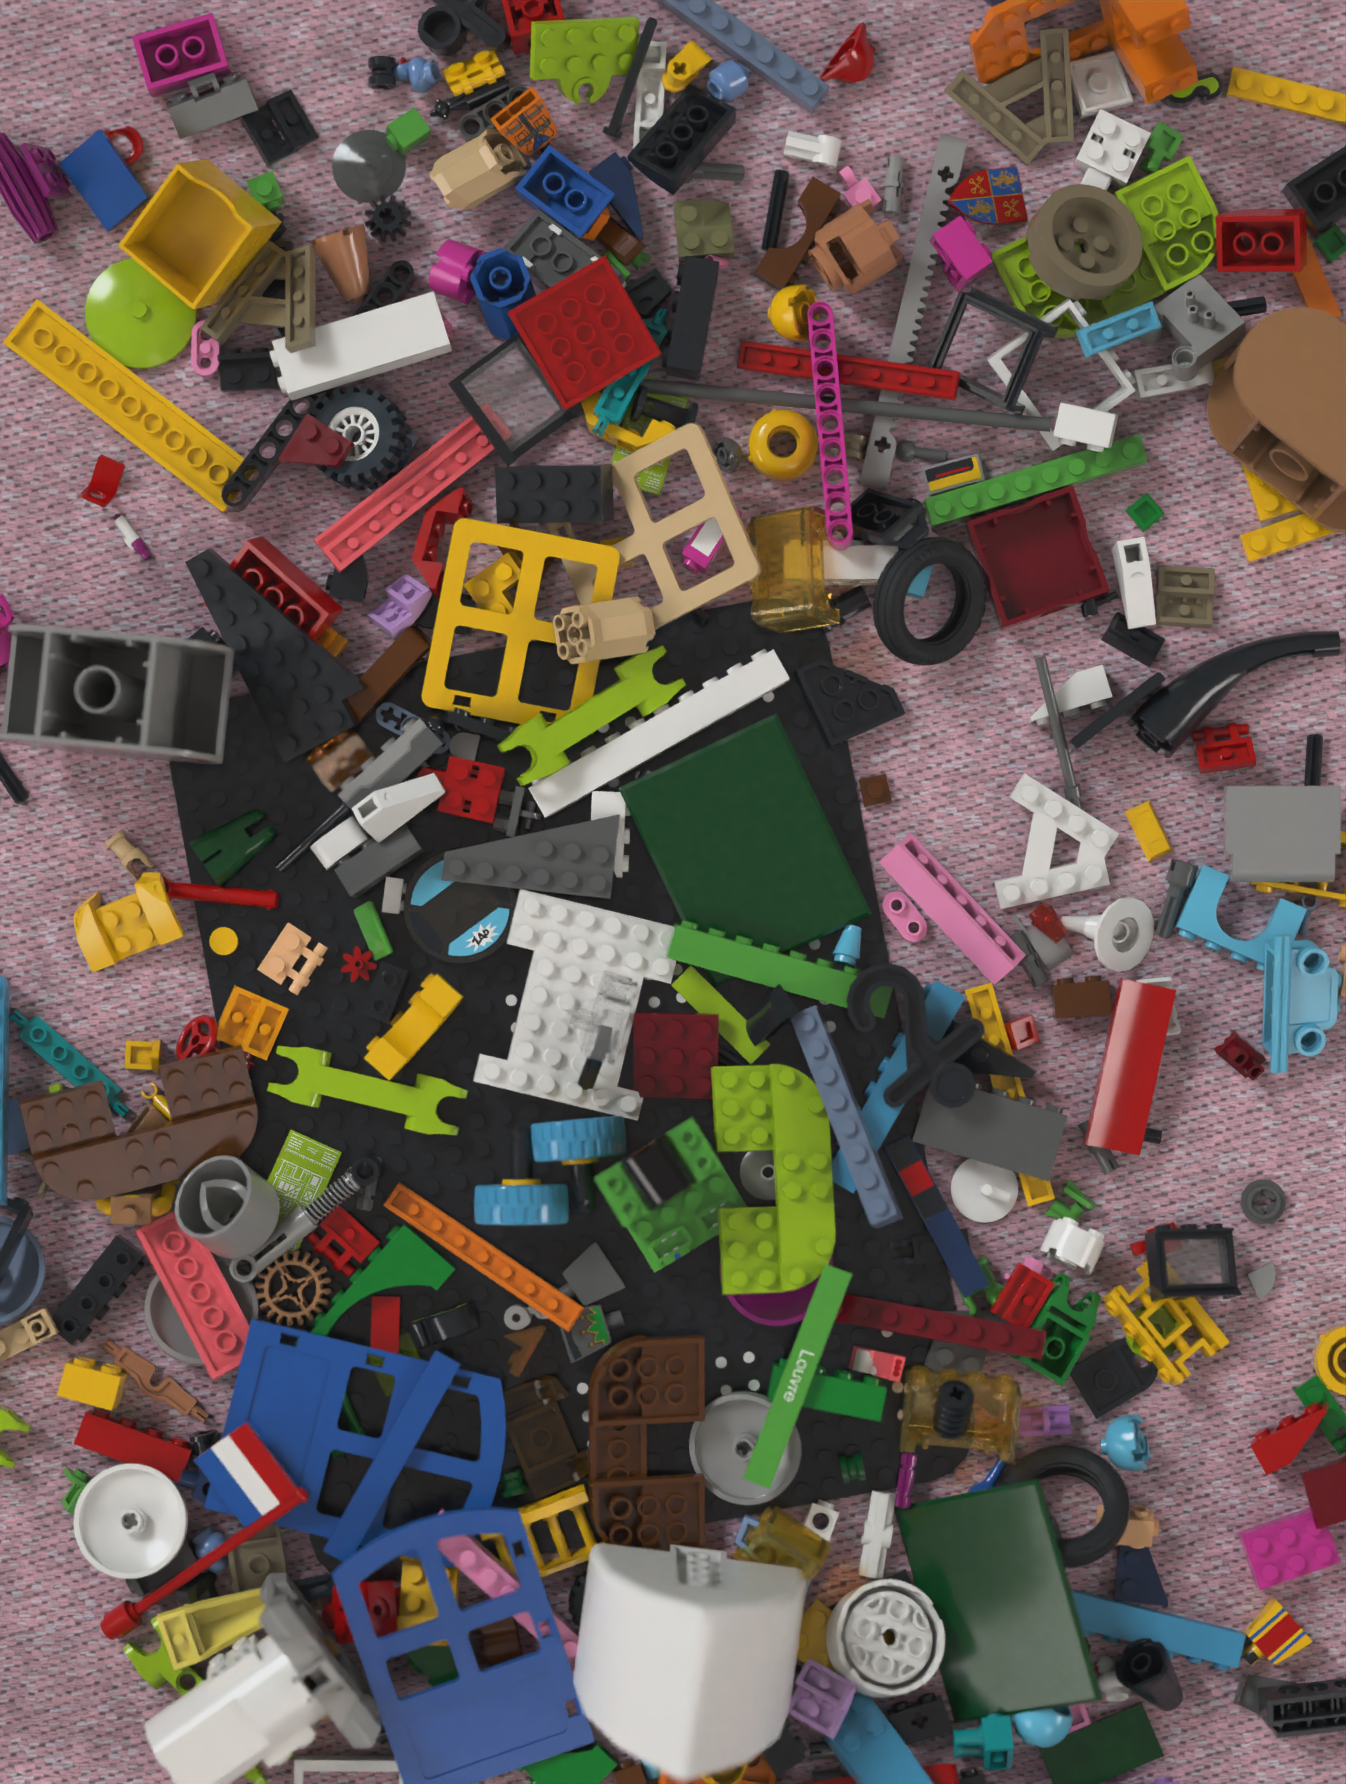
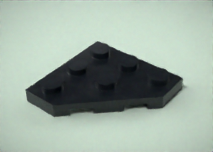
(846, 701)

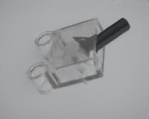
(604, 1024)

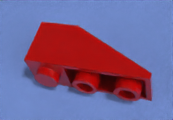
(1282, 1444)

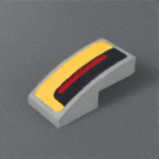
(954, 474)

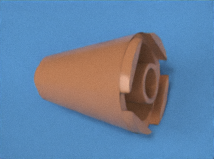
(346, 262)

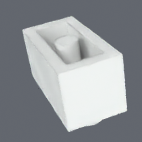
(393, 895)

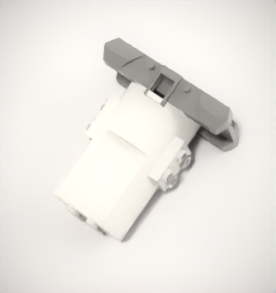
(255, 1697)

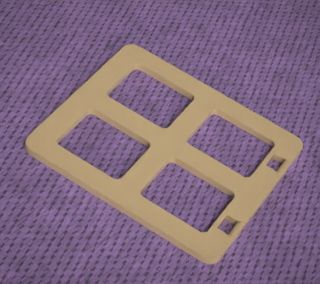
(652, 536)

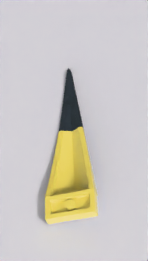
(215, 1623)

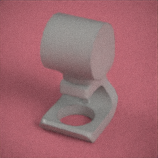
(520, 1316)

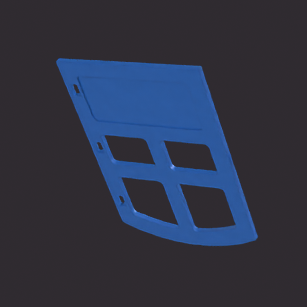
(295, 1405)
(487, 1716)

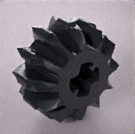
(377, 222)

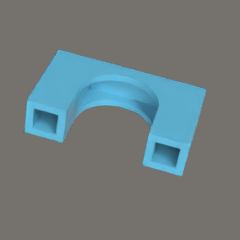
(1200, 919)

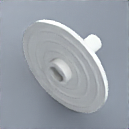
(983, 1190)

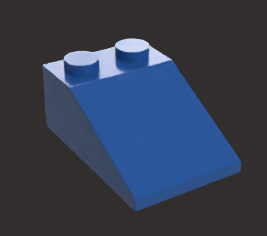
(564, 192)

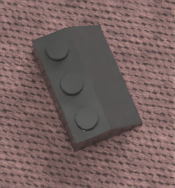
(377, 861)

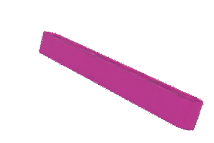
(830, 412)

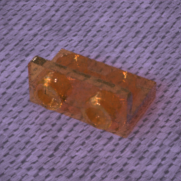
(339, 759)

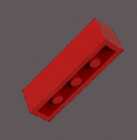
(132, 1444)

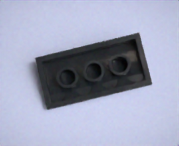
(682, 138)

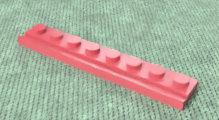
(404, 494)

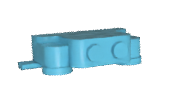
(1297, 999)

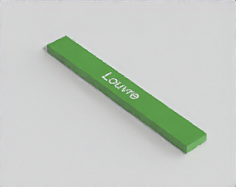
(797, 1376)

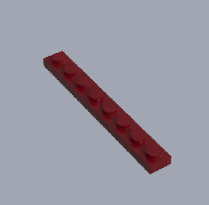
(942, 1326)

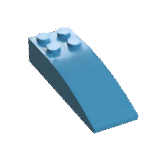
(873, 1748)

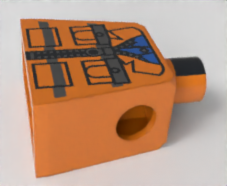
(526, 123)

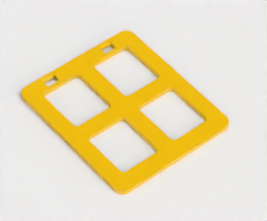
(518, 626)

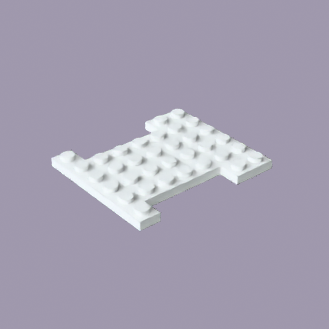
(569, 956)

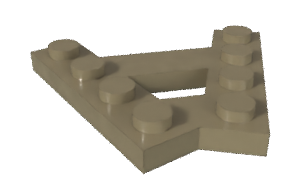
(989, 102)
(246, 306)

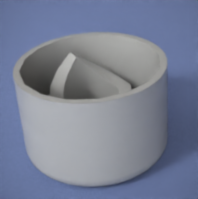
(211, 1196)

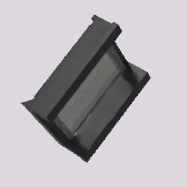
(511, 399)

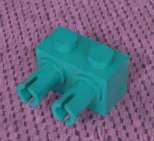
(990, 1742)

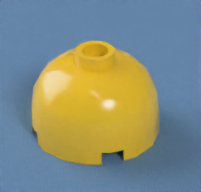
(790, 311)

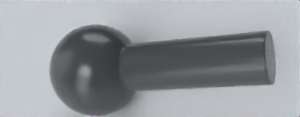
(907, 451)

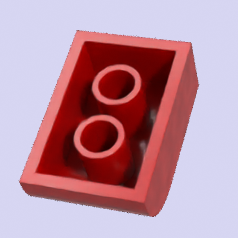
(1261, 240)

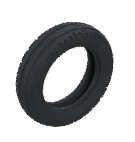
(967, 609)
(1100, 1475)

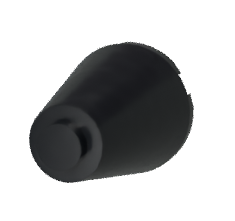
(1150, 1674)

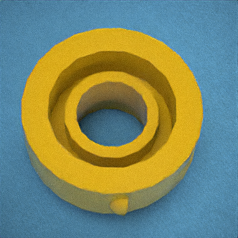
(788, 467)
(1326, 1359)

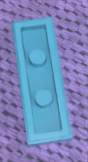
(1118, 329)

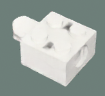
(1109, 154)

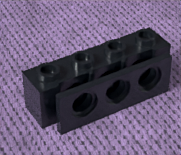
(1304, 1708)

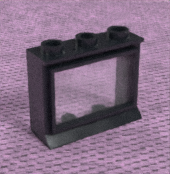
(1191, 1262)

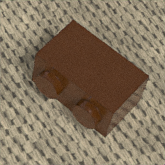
(1081, 998)

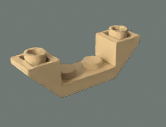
(26, 1333)

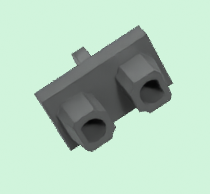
(516, 799)

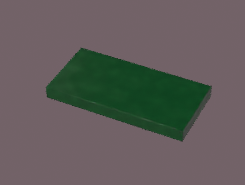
(1103, 1748)

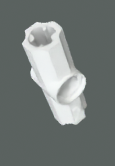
(877, 1534)

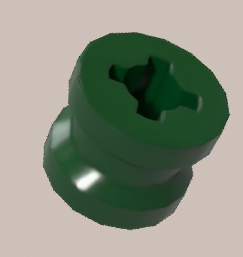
(852, 1468)
(511, 1483)

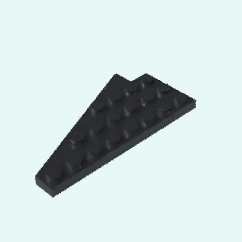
(286, 670)

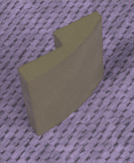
(1184, 596)

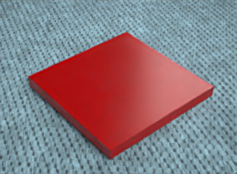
(584, 332)

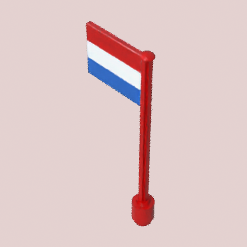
(253, 1489)

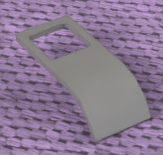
(1049, 952)

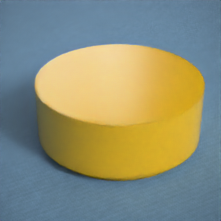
(223, 941)

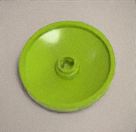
(137, 317)

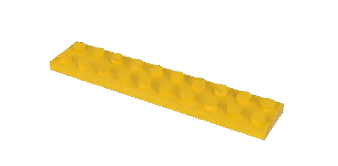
(126, 403)

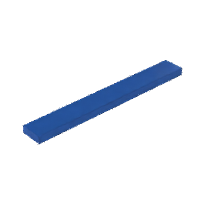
(392, 1456)

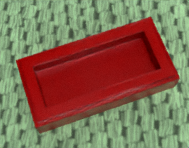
(386, 1323)

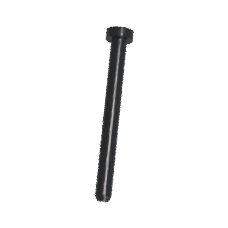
(631, 79)

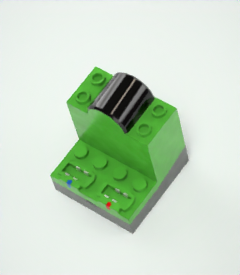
(670, 1193)

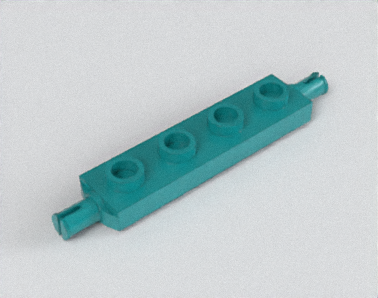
(619, 394)
(65, 1058)

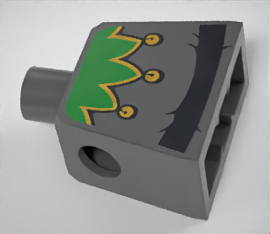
(591, 1331)

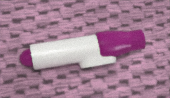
(132, 539)

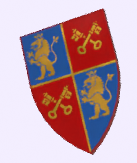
(991, 197)

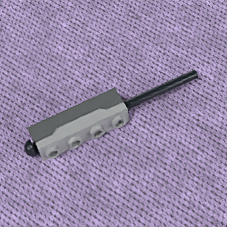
(392, 767)

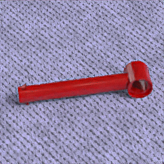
(221, 894)

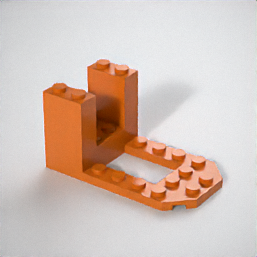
(1137, 30)

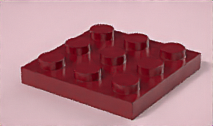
(675, 1054)

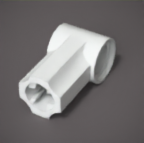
(818, 150)

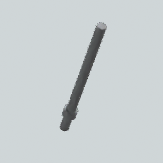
(1072, 789)

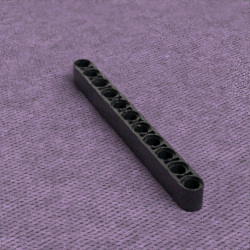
(289, 416)

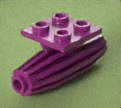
(27, 185)

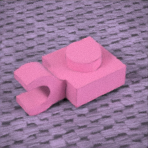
(858, 191)

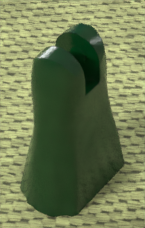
(231, 845)

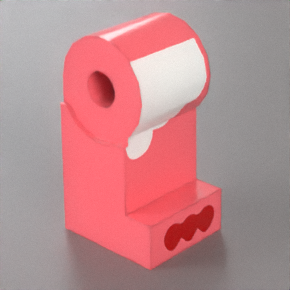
(877, 1363)

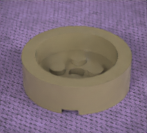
(1099, 222)

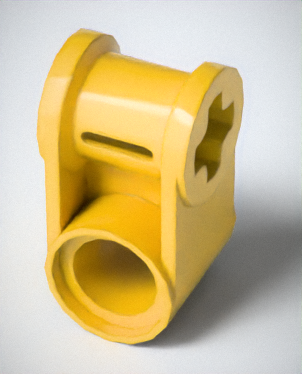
(685, 67)

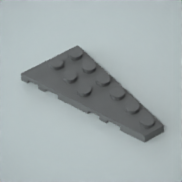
(556, 860)

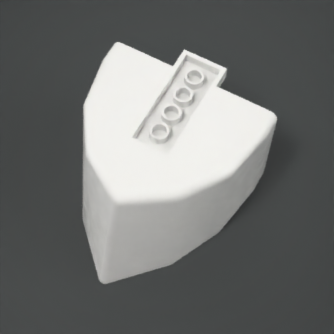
(688, 1654)

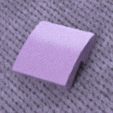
(402, 608)
(821, 1698)

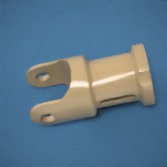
(127, 852)

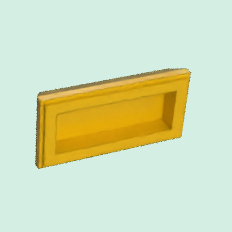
(1149, 831)

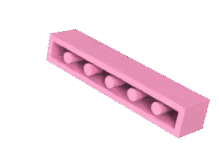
(952, 908)

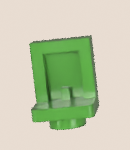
(80, 1480)

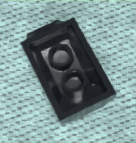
(887, 520)

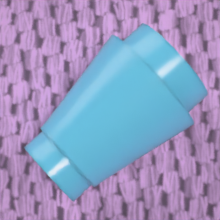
(848, 947)

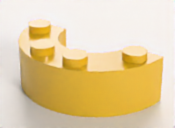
(415, 1027)

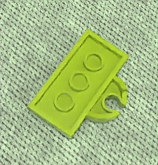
(583, 53)

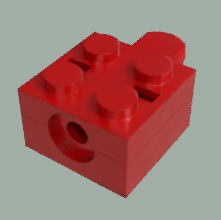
(520, 15)
(469, 788)
(381, 1606)

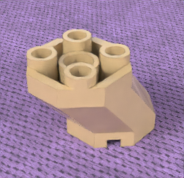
(478, 170)
(603, 630)

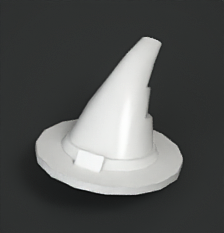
(1119, 934)

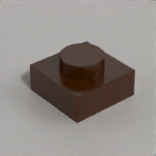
(874, 790)

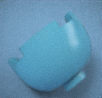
(1126, 1444)

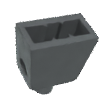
(591, 1276)

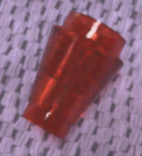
(1048, 922)

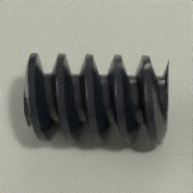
(953, 1409)

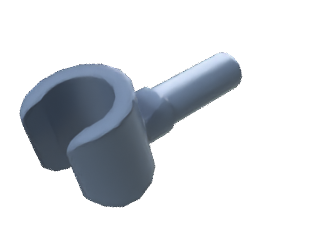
(1304, 925)

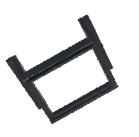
(1034, 326)

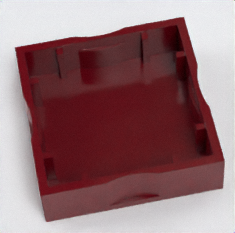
(1037, 558)

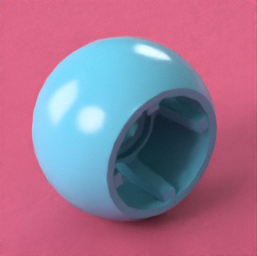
(1044, 1726)

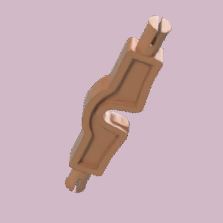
(144, 1370)

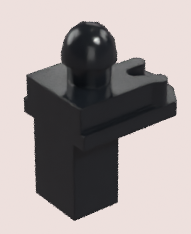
(198, 1588)

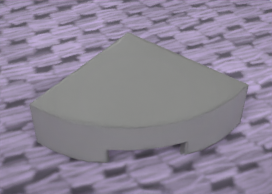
(1262, 1279)

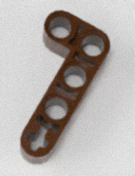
(389, 670)

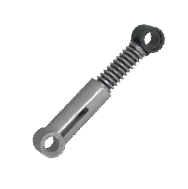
(305, 1219)

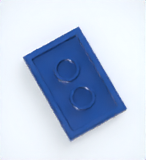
(104, 180)

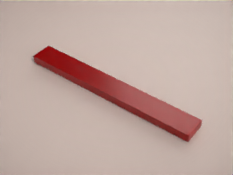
(852, 371)

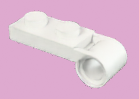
(1161, 380)

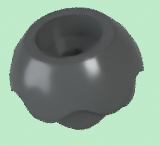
(727, 453)

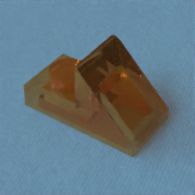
(528, 1340)

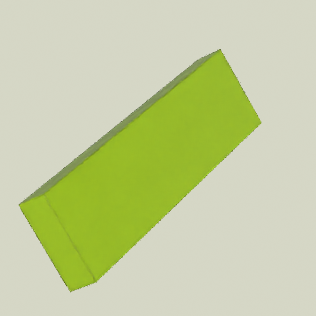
(731, 1022)

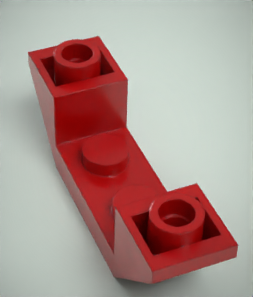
(445, 511)

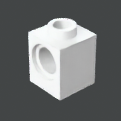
(827, 1509)

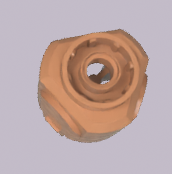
(860, 242)

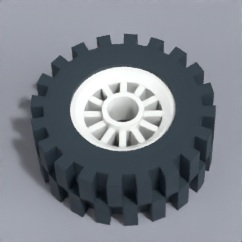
(388, 435)

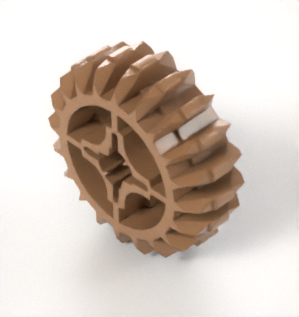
(299, 1299)

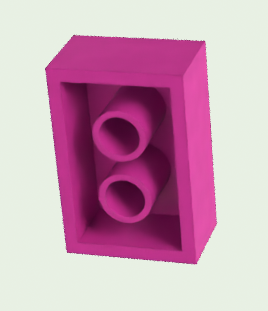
(181, 54)
(1287, 1548)

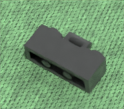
(212, 107)

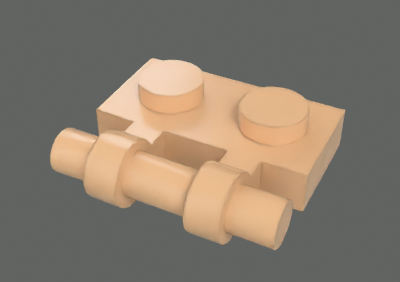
(285, 954)

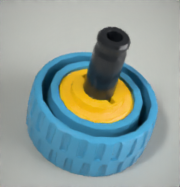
(579, 1145)
(521, 1197)

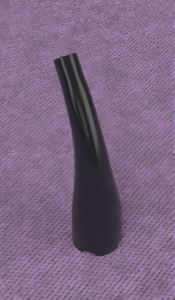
(1187, 700)

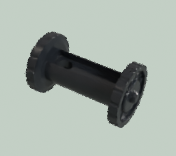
(662, 410)

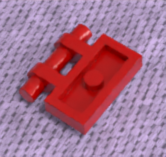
(1224, 754)
(349, 1234)

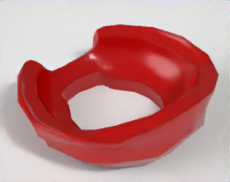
(135, 139)

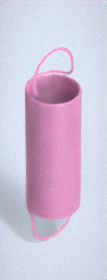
(723, 262)

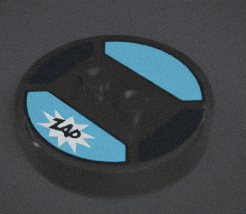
(456, 918)

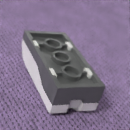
(551, 251)

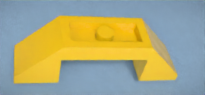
(624, 438)

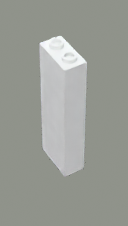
(363, 346)

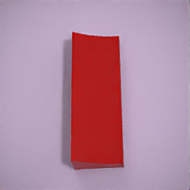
(1129, 1066)

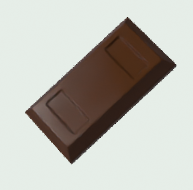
(619, 241)

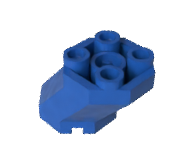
(500, 286)

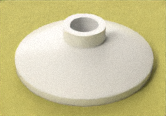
(752, 1174)

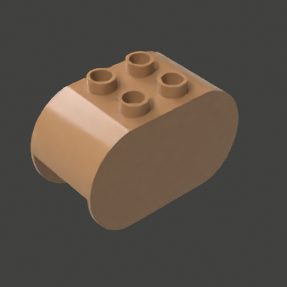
(1284, 409)

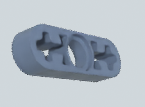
(398, 711)

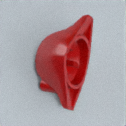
(857, 61)

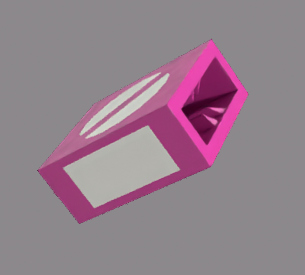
(703, 547)

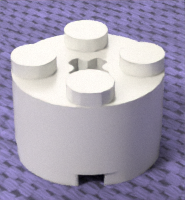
(1072, 1245)

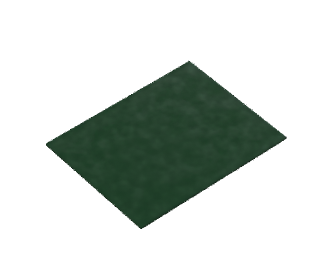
(746, 842)
(1002, 1601)

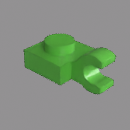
(1162, 145)

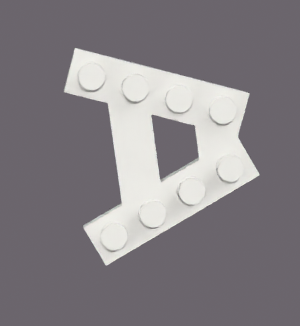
(1037, 878)

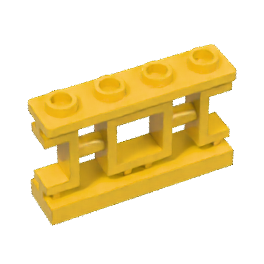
(1140, 1329)

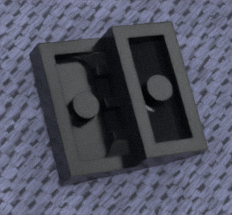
(290, 122)

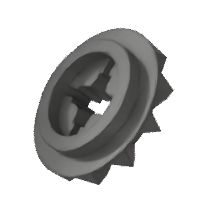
(1273, 1209)

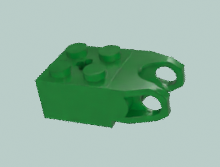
(1066, 1331)

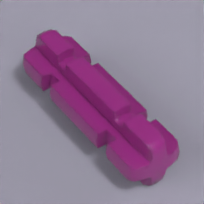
(906, 1480)

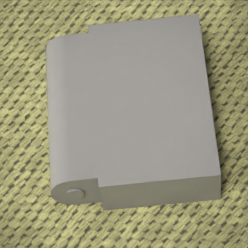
(1282, 832)

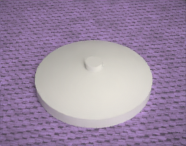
(130, 1521)

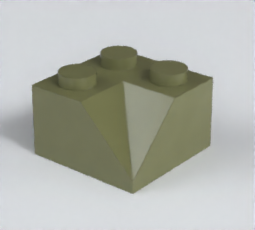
(703, 229)

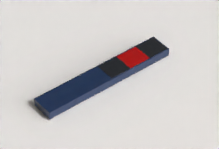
(936, 1216)

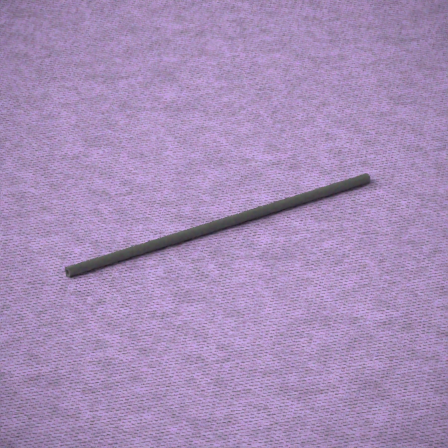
(849, 405)

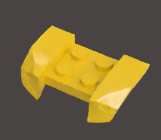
(126, 924)
(416, 1596)

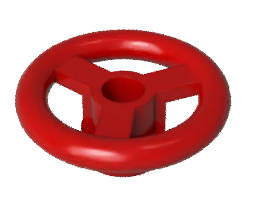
(199, 1042)

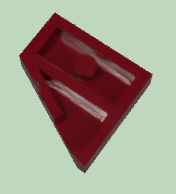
(316, 445)

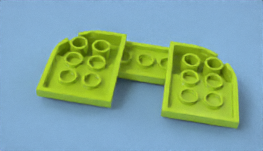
(1177, 244)
(779, 1113)

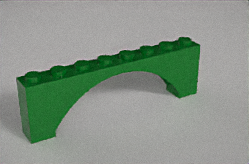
(401, 1262)
(574, 1766)

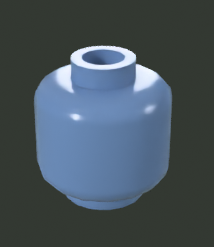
(728, 81)

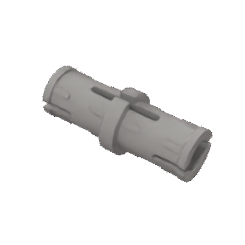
(893, 185)

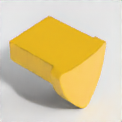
(143, 1055)

